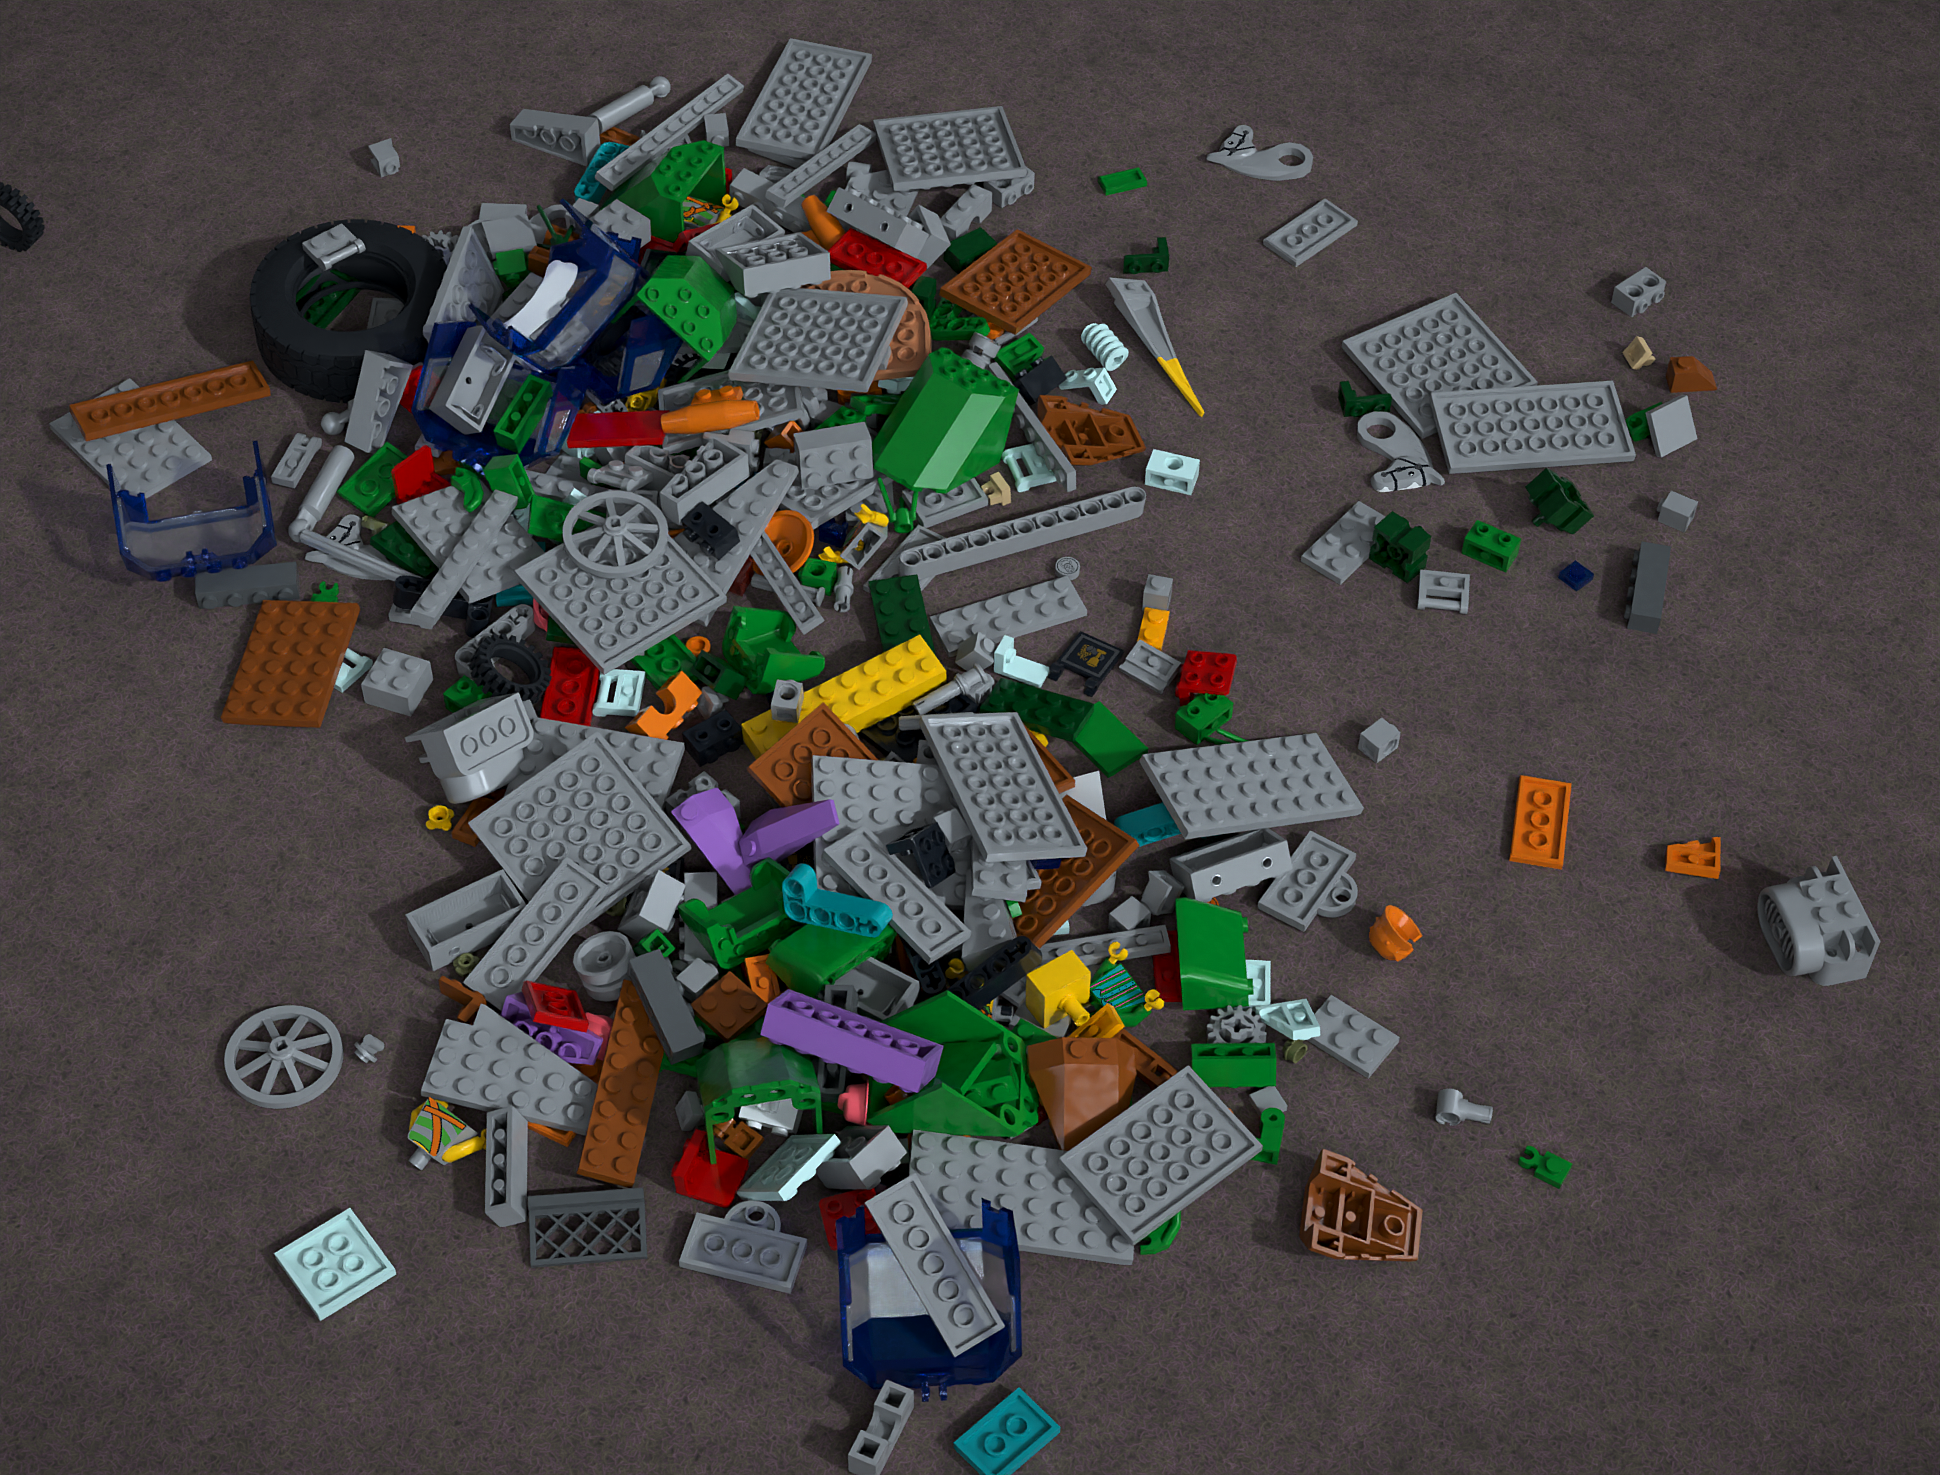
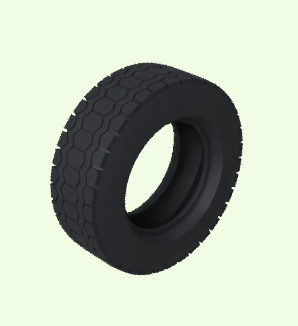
(327, 360)

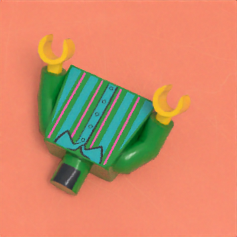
(1115, 986)

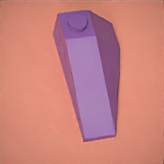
(786, 830)
(716, 833)
(566, 1043)

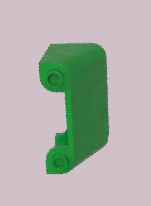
(762, 649)
(746, 921)
(822, 955)
(1212, 955)

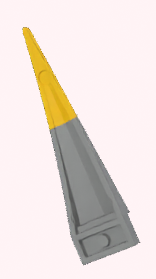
(1142, 312)

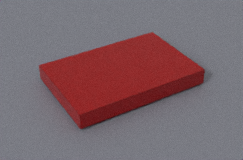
(554, 1006)

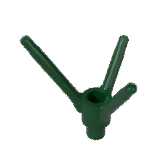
(556, 238)

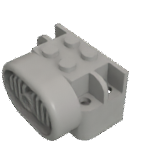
(477, 746)
(1816, 925)

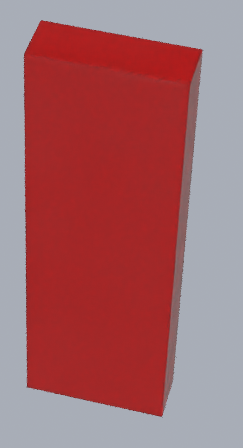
(1167, 972)

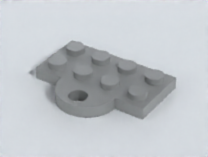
(1312, 884)
(745, 1248)

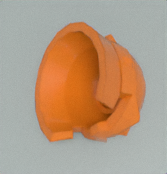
(1392, 932)

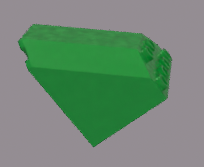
(667, 181)
(691, 303)
(945, 425)
(755, 1069)
(941, 1108)

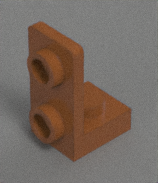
(464, 996)

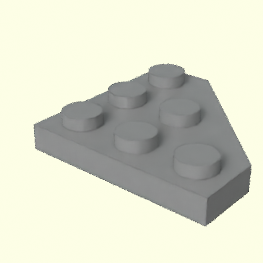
(879, 188)

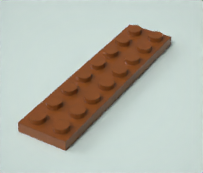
(169, 400)
(622, 1094)

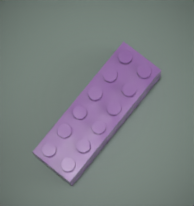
(851, 1041)

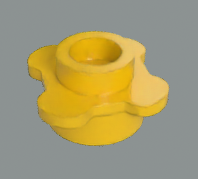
(440, 812)

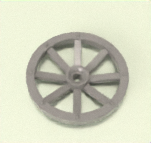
(615, 531)
(285, 1057)

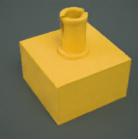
(1059, 990)

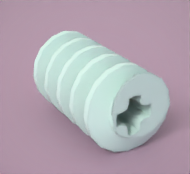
(1104, 346)

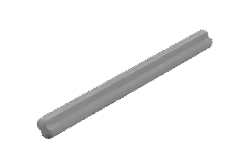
(352, 555)

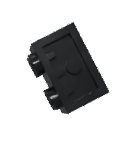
(929, 851)

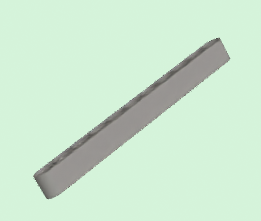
(1022, 533)

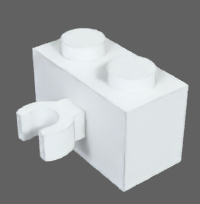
(777, 1115)

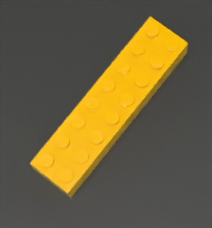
(860, 694)

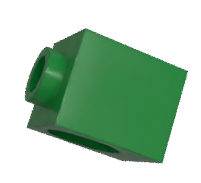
(818, 574)

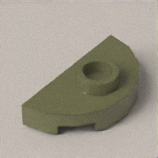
(374, 524)

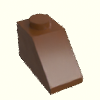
(1689, 375)

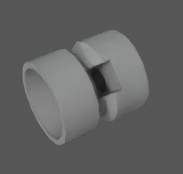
(977, 343)

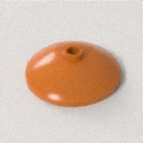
(791, 536)

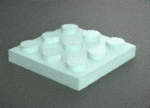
(789, 1167)
(335, 1264)

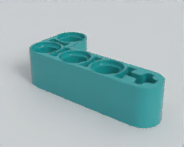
(590, 188)
(1149, 824)
(831, 909)

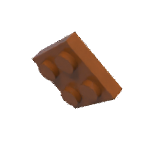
(729, 1007)

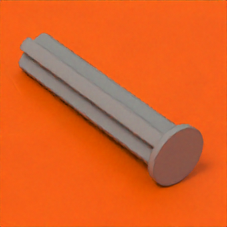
(814, 594)

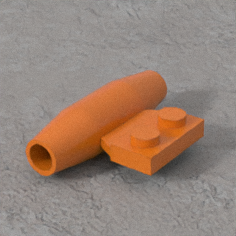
(825, 226)
(711, 412)

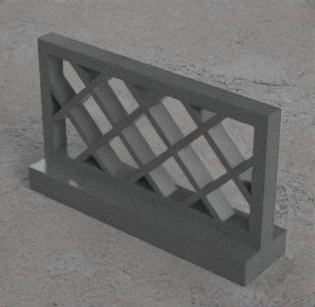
(589, 1204)

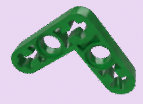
(944, 326)

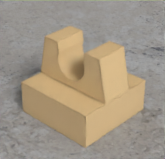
(1638, 353)
(998, 490)

